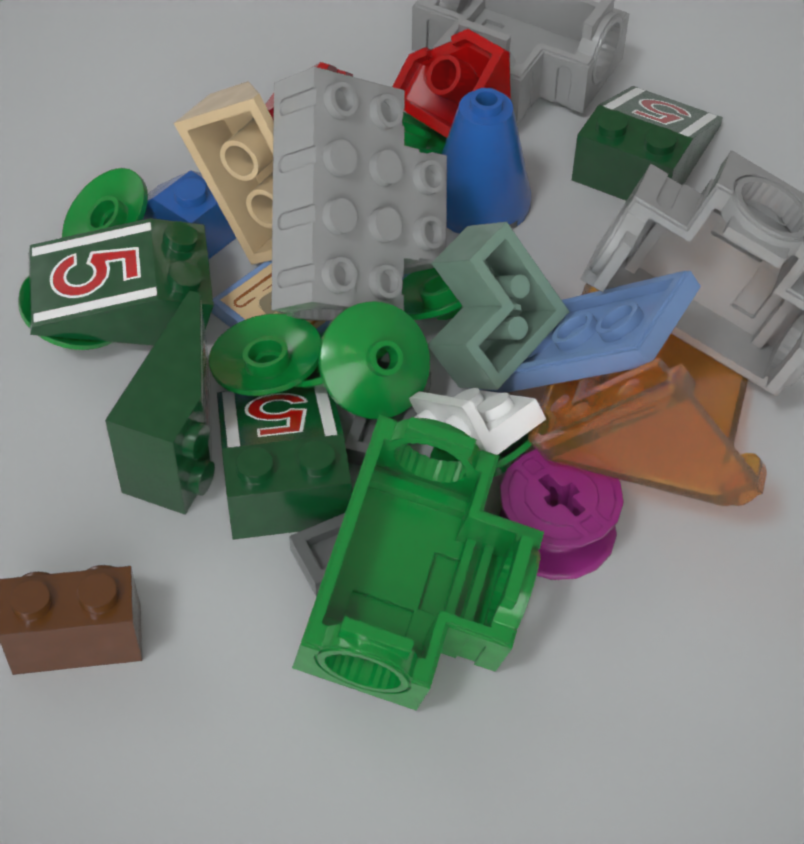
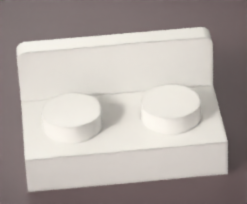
(484, 415)

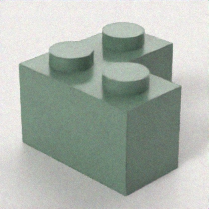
(504, 305)

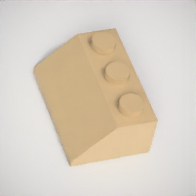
(234, 152)

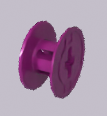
(570, 507)

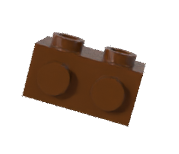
(70, 619)

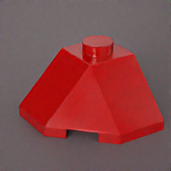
(442, 76)

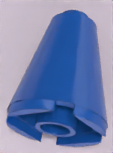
(485, 163)

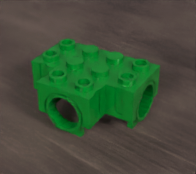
(418, 568)

